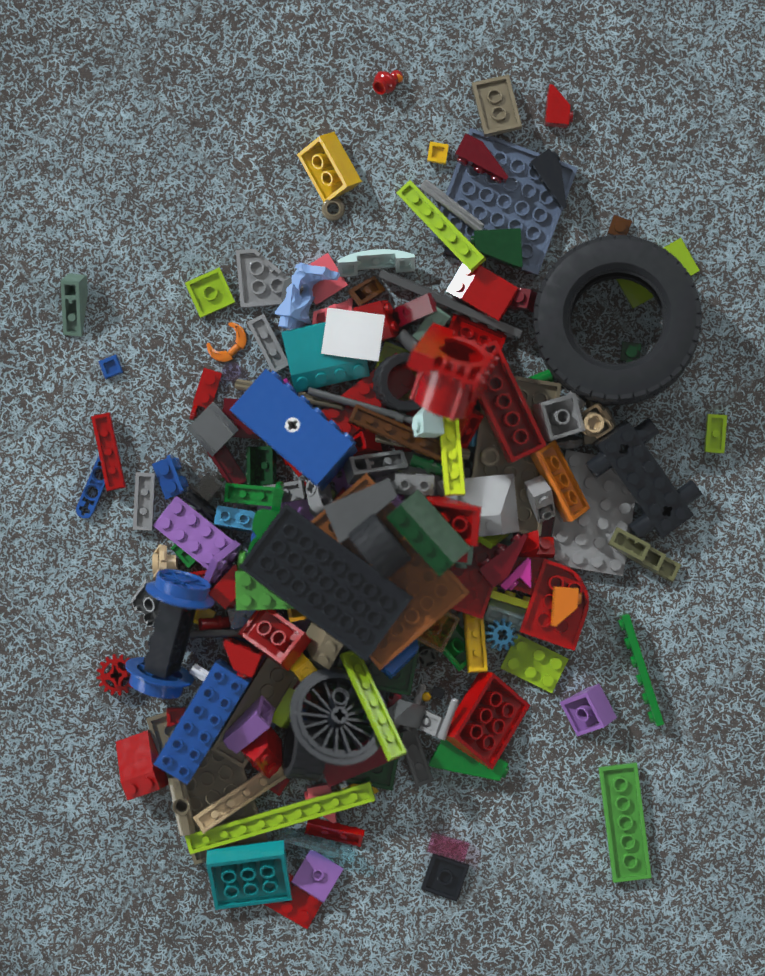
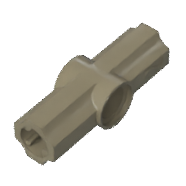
(184, 818)

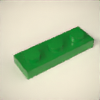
(248, 494)

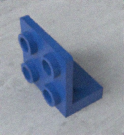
(169, 476)

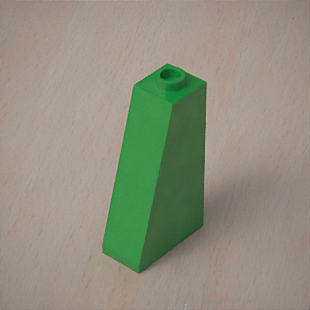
(453, 759)

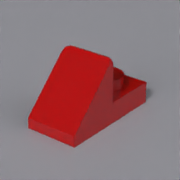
(538, 546)

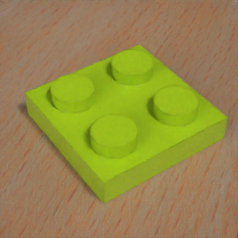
(210, 292)

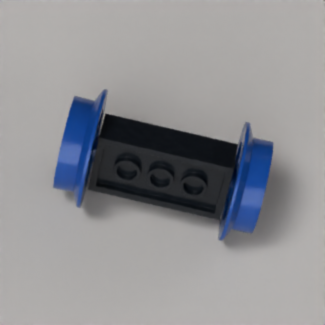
(160, 670)

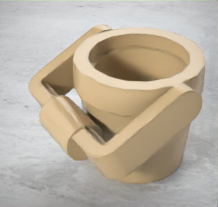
(594, 422)
(161, 560)

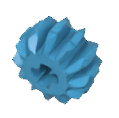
(507, 633)

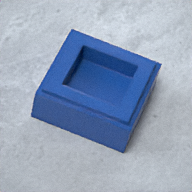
(111, 366)

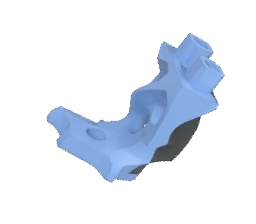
(296, 306)

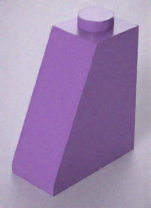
(249, 725)

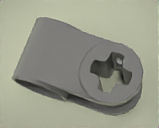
(317, 499)

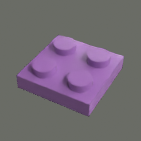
(222, 562)

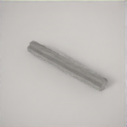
(451, 205)

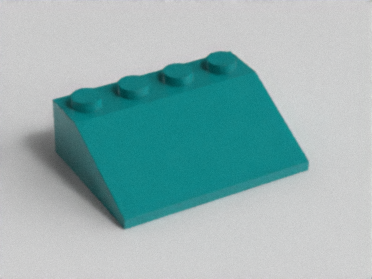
(314, 369)
(249, 874)

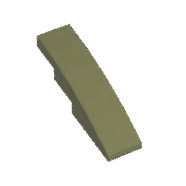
(644, 554)

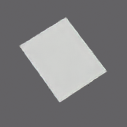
(353, 334)

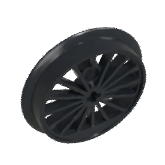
(333, 756)

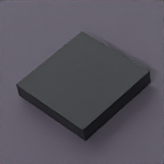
(445, 877)

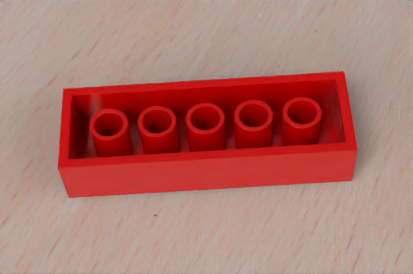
(509, 412)

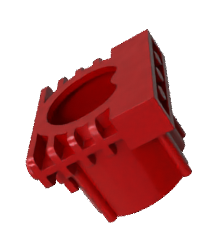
(450, 372)

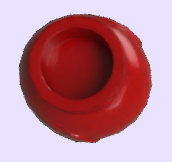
(386, 82)

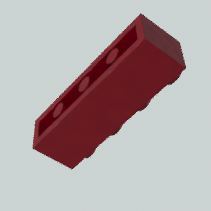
(338, 773)

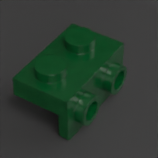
(261, 465)

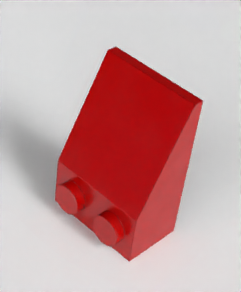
(483, 291)
(460, 515)
(275, 637)
(137, 767)

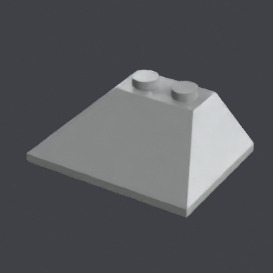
(496, 497)

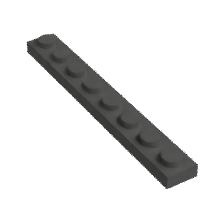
(443, 300)

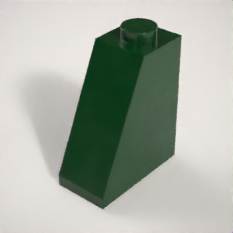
(500, 245)

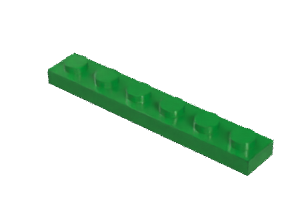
(642, 678)

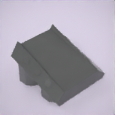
(213, 429)
(146, 604)

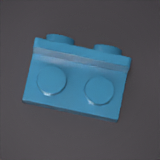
(234, 519)

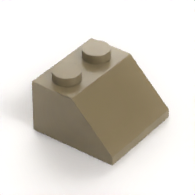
(323, 646)

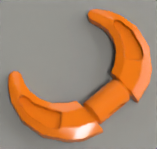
(224, 356)

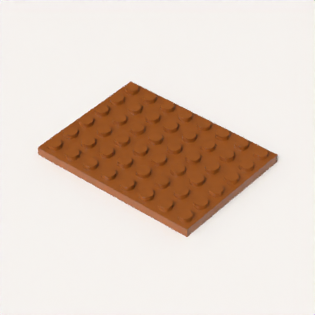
(431, 594)

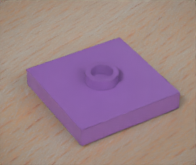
(317, 875)

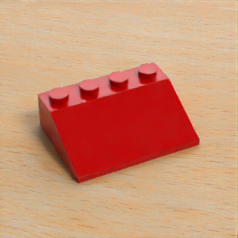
(486, 719)

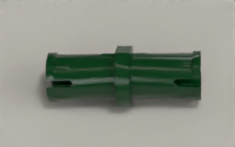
(426, 465)

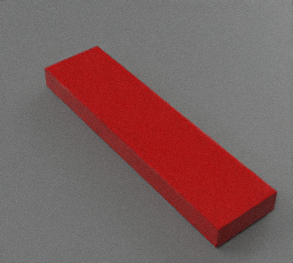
(108, 451)

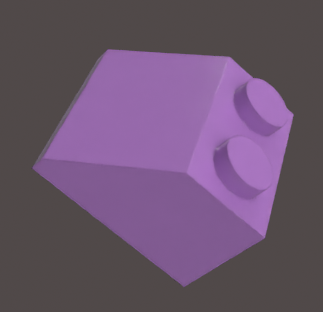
(588, 710)

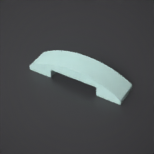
(376, 259)

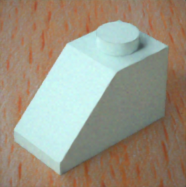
(427, 424)

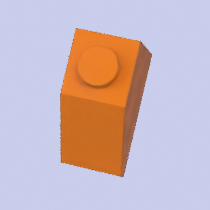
(564, 603)

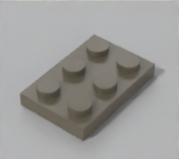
(496, 105)

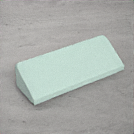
(504, 611)

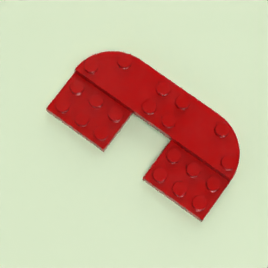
(537, 618)

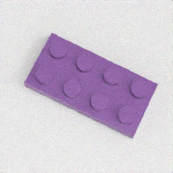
(191, 531)

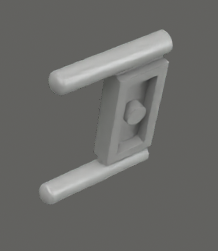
(433, 723)

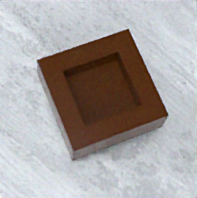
(619, 226)

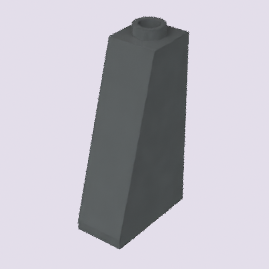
(355, 508)

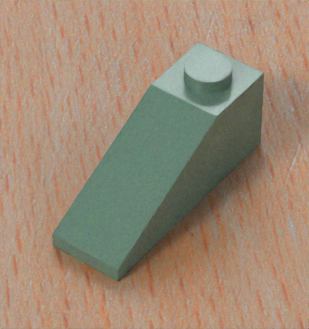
(74, 300)

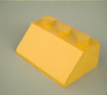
(329, 167)

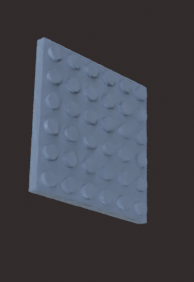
(509, 205)

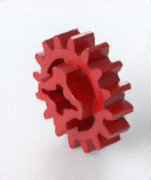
(118, 684)

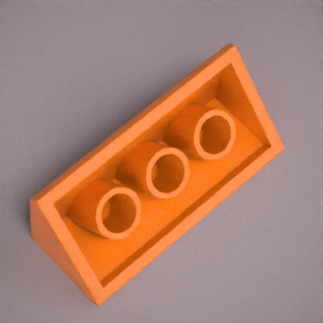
(557, 473)

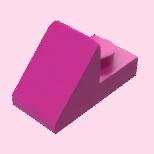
(523, 572)

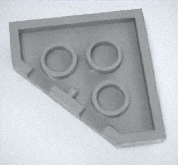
(258, 280)

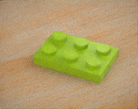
(534, 663)

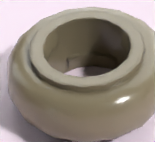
(335, 217)

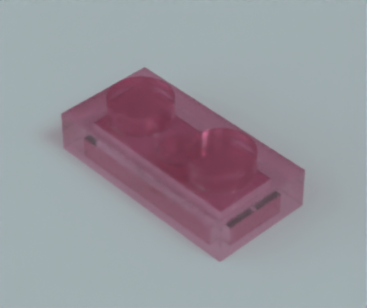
(448, 846)

